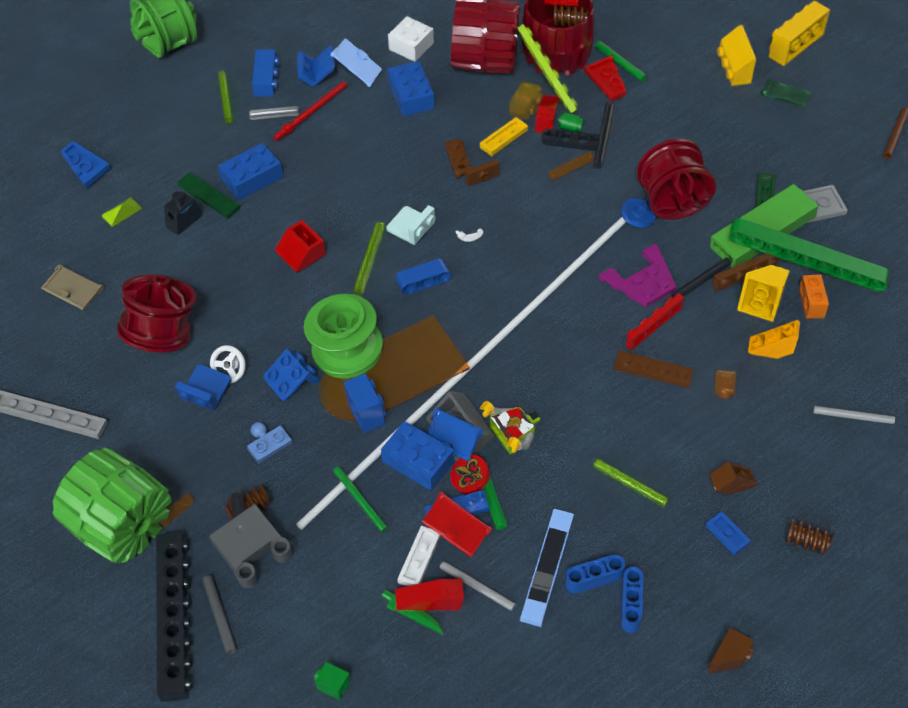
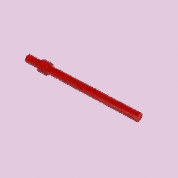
(289, 127)

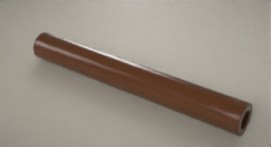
(896, 134)

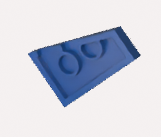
(84, 163)

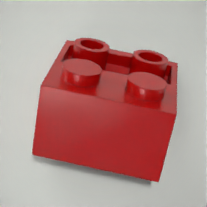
(300, 246)

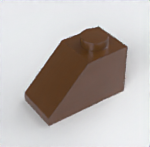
(732, 478)
(732, 652)

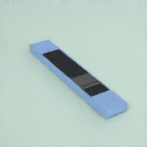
(547, 568)

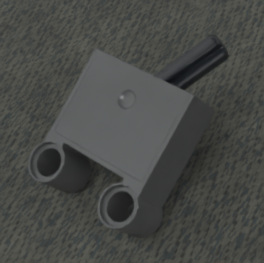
(248, 539)

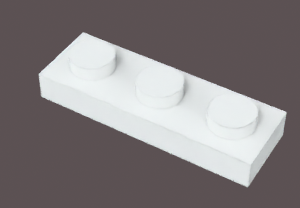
(419, 557)

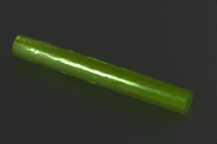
(225, 97)
(630, 482)

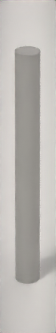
(854, 415)
(477, 586)

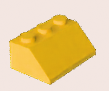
(737, 57)
(763, 292)

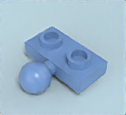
(268, 443)

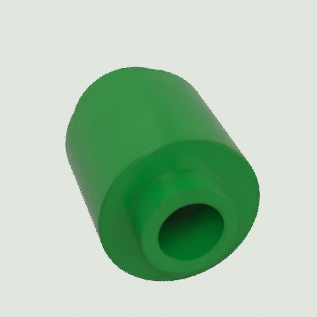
(571, 122)

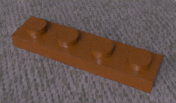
(737, 274)
(653, 369)

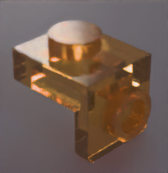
(724, 384)

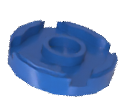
(637, 213)

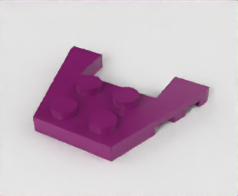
(646, 285)

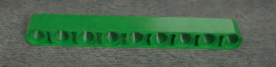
(809, 254)

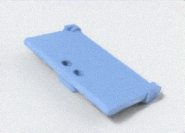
(363, 69)

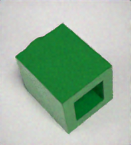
(332, 680)

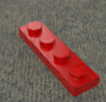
(655, 321)

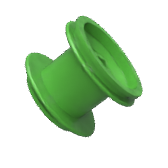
(344, 335)

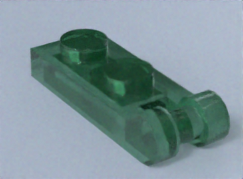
(786, 93)

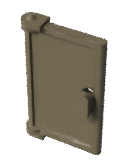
(68, 283)

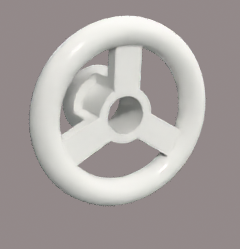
(235, 358)

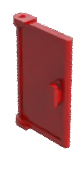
(460, 526)

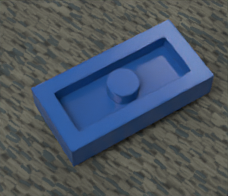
(728, 533)

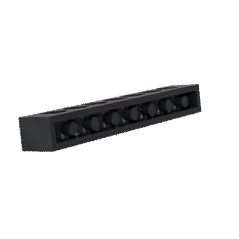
(172, 688)

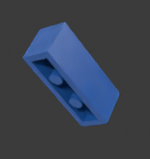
(265, 73)

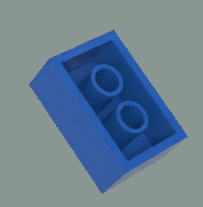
(411, 88)
(250, 171)
(417, 455)

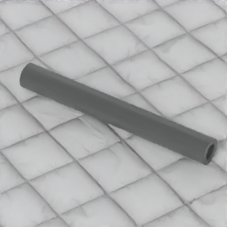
(219, 615)

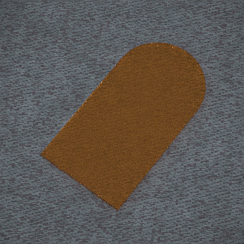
(407, 367)

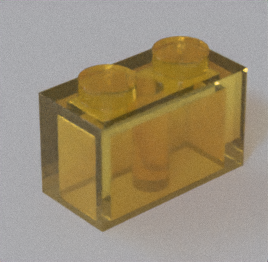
(525, 100)

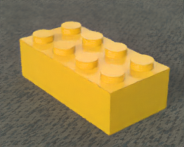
(798, 33)

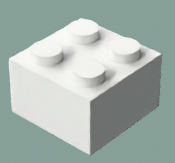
(410, 39)

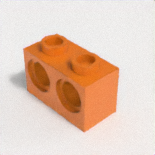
(813, 296)

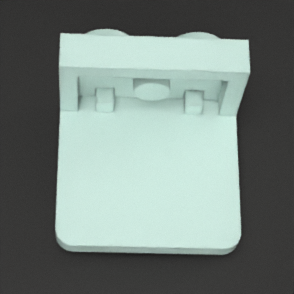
(411, 224)

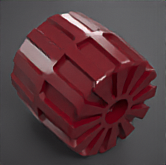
(485, 35)
(564, 46)

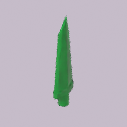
(417, 615)

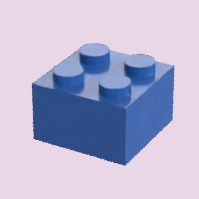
(365, 403)

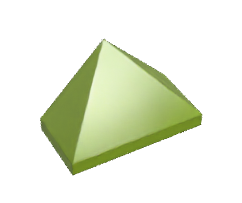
(121, 211)

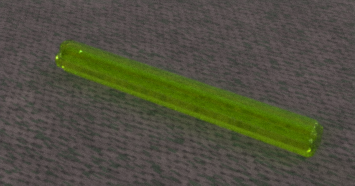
(369, 257)

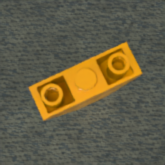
(776, 341)

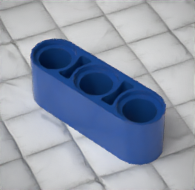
(423, 276)
(587, 580)
(630, 608)

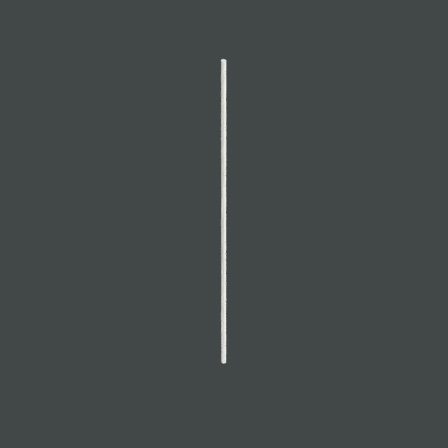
(472, 362)

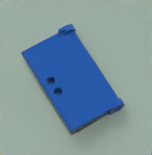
(455, 433)

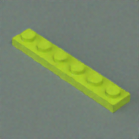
(543, 62)

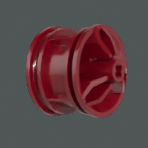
(676, 179)
(156, 313)

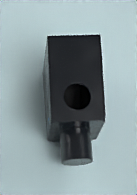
(181, 212)

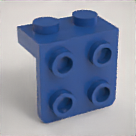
(314, 70)
(289, 373)
(204, 387)

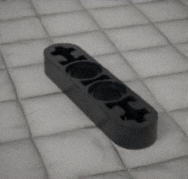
(573, 142)

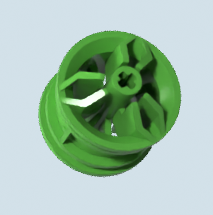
(163, 24)

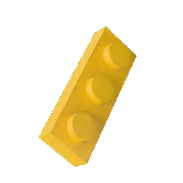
(503, 136)

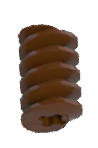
(568, 16)
(258, 498)
(809, 536)

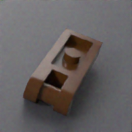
(457, 157)

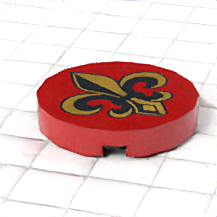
(470, 475)

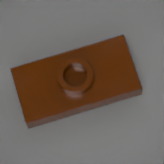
(482, 173)

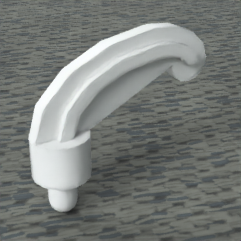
(470, 237)

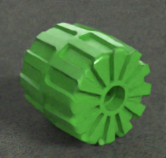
(111, 504)

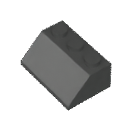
(460, 407)

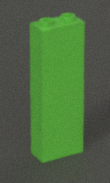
(782, 213)

